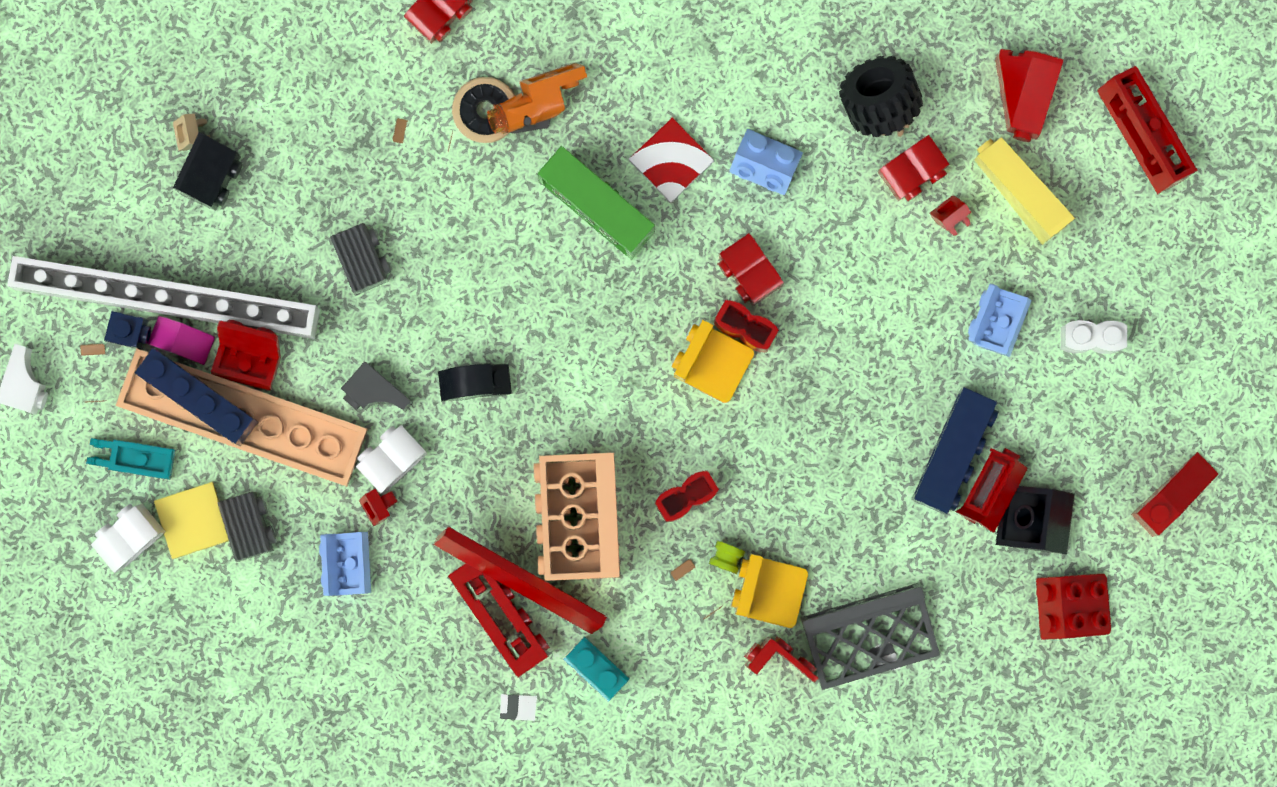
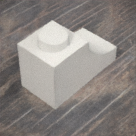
(19, 386)

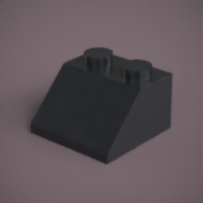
(208, 172)
(1037, 520)

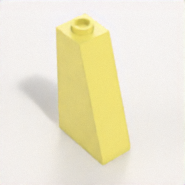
(1023, 190)

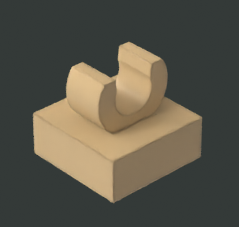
(187, 130)

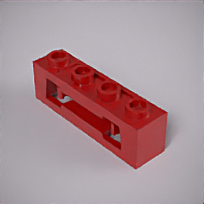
(1146, 130)
(519, 618)

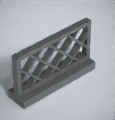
(863, 610)

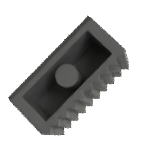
(360, 259)
(247, 526)

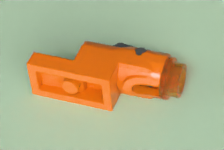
(538, 103)

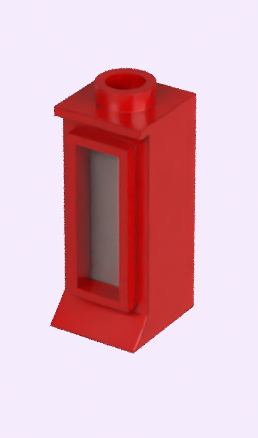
(993, 489)

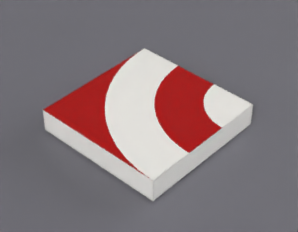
(671, 160)

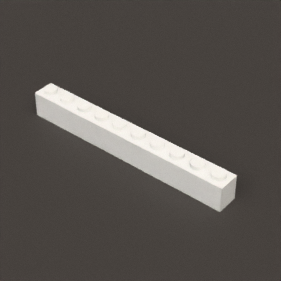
(162, 297)

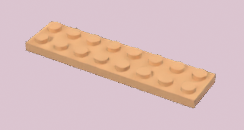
(283, 431)

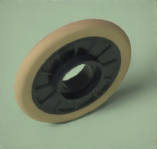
(466, 103)

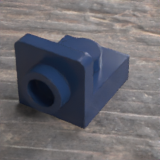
(127, 330)

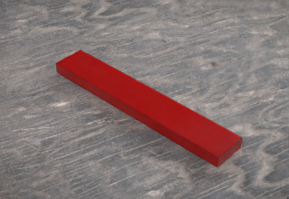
(520, 580)

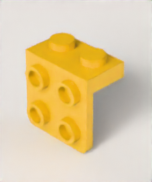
(712, 362)
(770, 591)

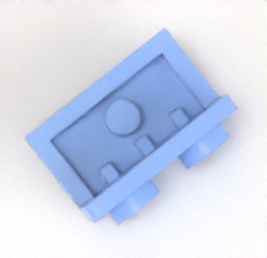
(765, 162)
(998, 320)
(345, 564)

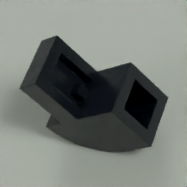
(474, 382)

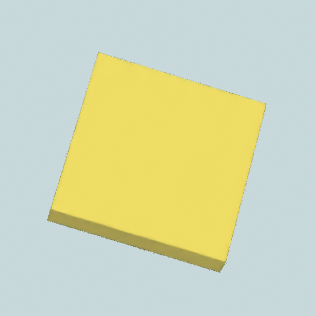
(191, 520)

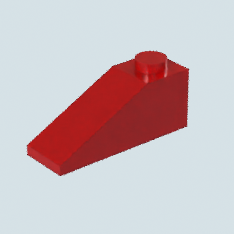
(1175, 495)

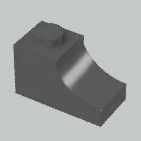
(369, 388)

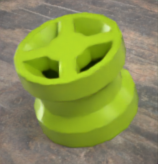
(726, 557)

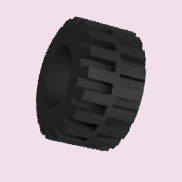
(881, 96)

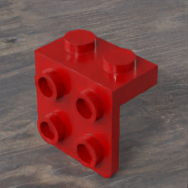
(246, 354)
(1073, 606)
(759, 655)

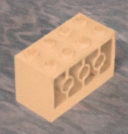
(598, 509)

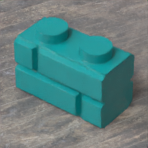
(596, 669)

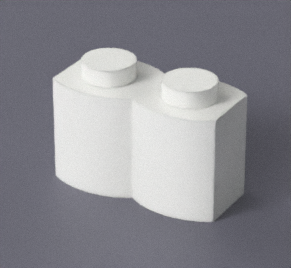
(1102, 338)
(391, 459)
(127, 537)

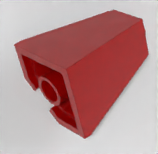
(1026, 90)

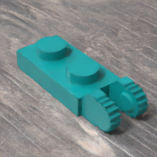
(135, 458)

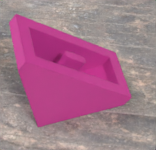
(181, 340)

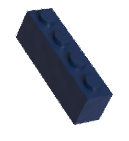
(196, 397)
(954, 451)

